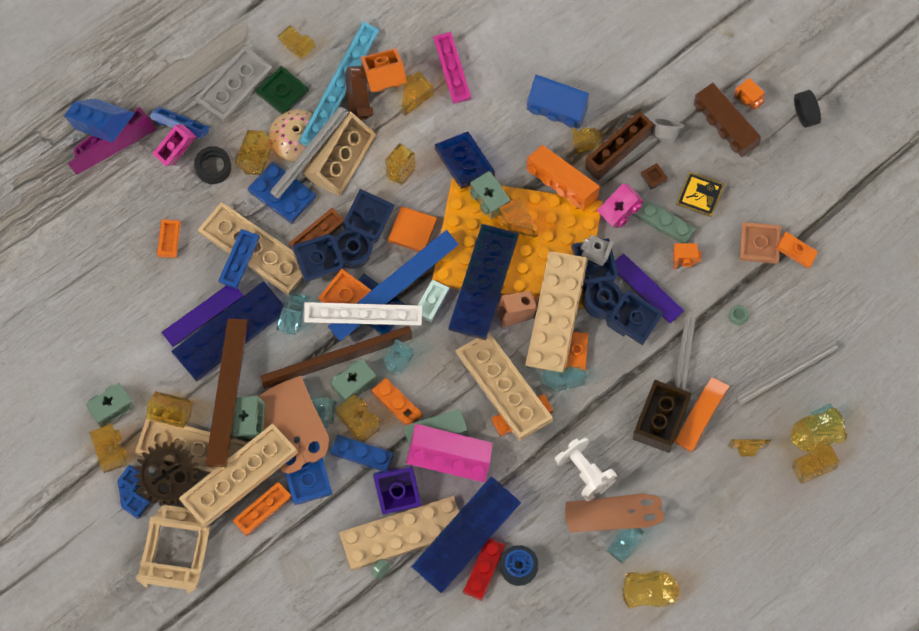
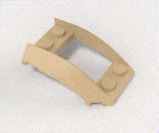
(166, 574)

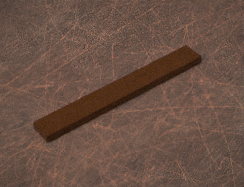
(336, 357)
(226, 393)

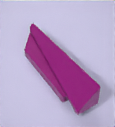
(95, 150)

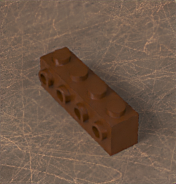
(727, 120)
(619, 145)

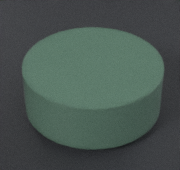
(738, 315)
(380, 568)

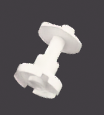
(591, 475)

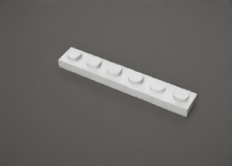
(362, 314)

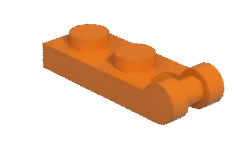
(396, 402)

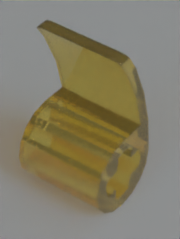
(296, 43)

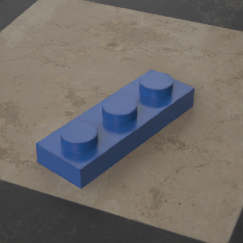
(166, 117)
(239, 259)
(361, 453)

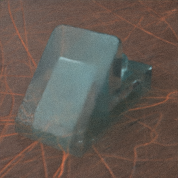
(625, 543)

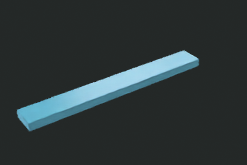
(337, 87)

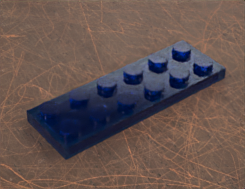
(483, 282)
(205, 347)
(466, 534)

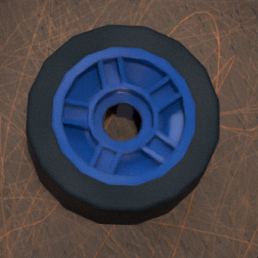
(525, 557)

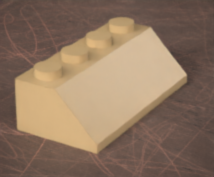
(340, 155)

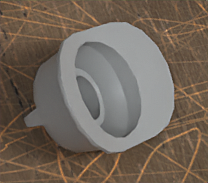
(664, 127)

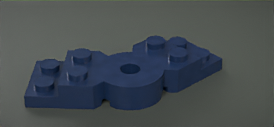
(362, 228)
(623, 311)

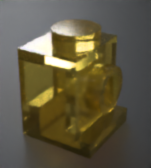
(586, 139)

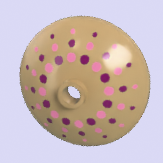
(283, 136)

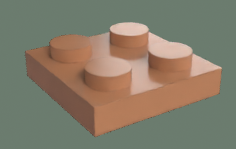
(759, 242)

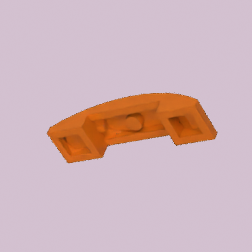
(701, 414)

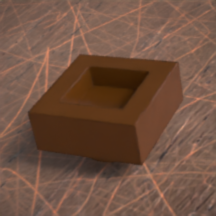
(654, 176)

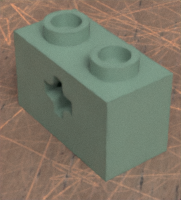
(488, 186)
(356, 371)
(106, 414)
(248, 418)

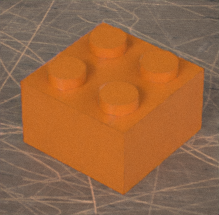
(383, 70)

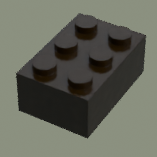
(662, 416)

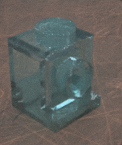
(398, 364)
(325, 405)

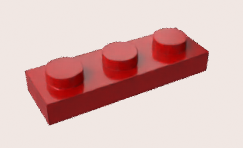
(484, 569)

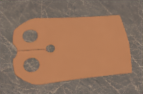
(294, 415)
(612, 513)

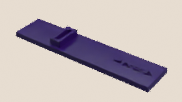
(647, 288)
(201, 315)

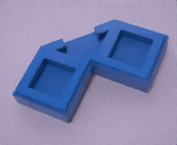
(129, 499)

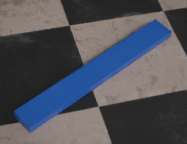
(401, 278)

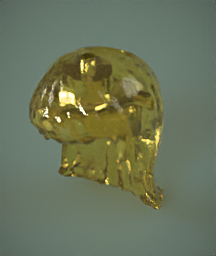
(819, 430)
(650, 589)

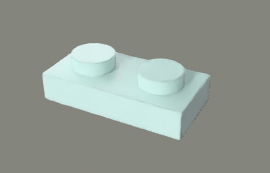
(433, 300)

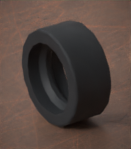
(807, 108)
(212, 151)

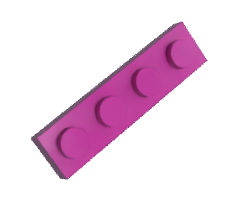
(452, 68)

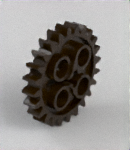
(157, 459)

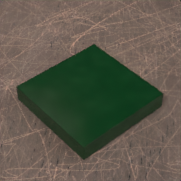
(282, 90)

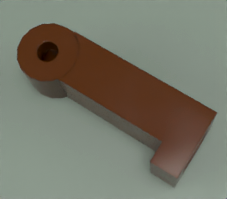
(357, 92)

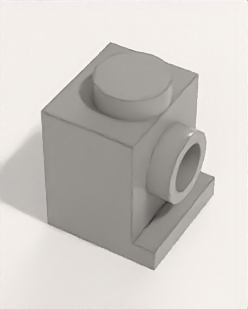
(595, 255)

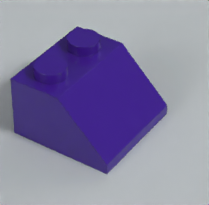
(397, 489)

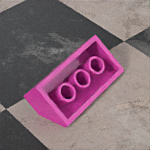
(449, 453)

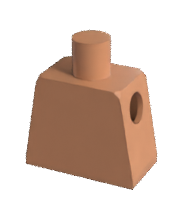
(516, 308)

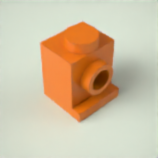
(750, 94)
(686, 254)

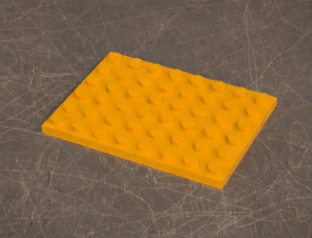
(558, 228)

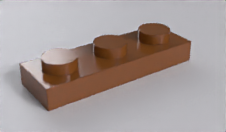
(326, 224)

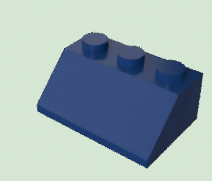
(557, 101)
(98, 118)

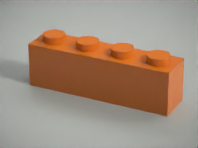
(562, 177)

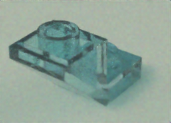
(291, 314)
(573, 378)

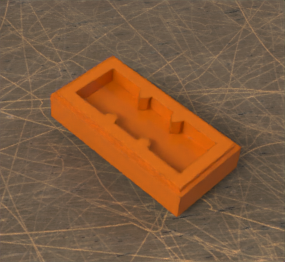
(168, 238)
(796, 250)
(578, 351)

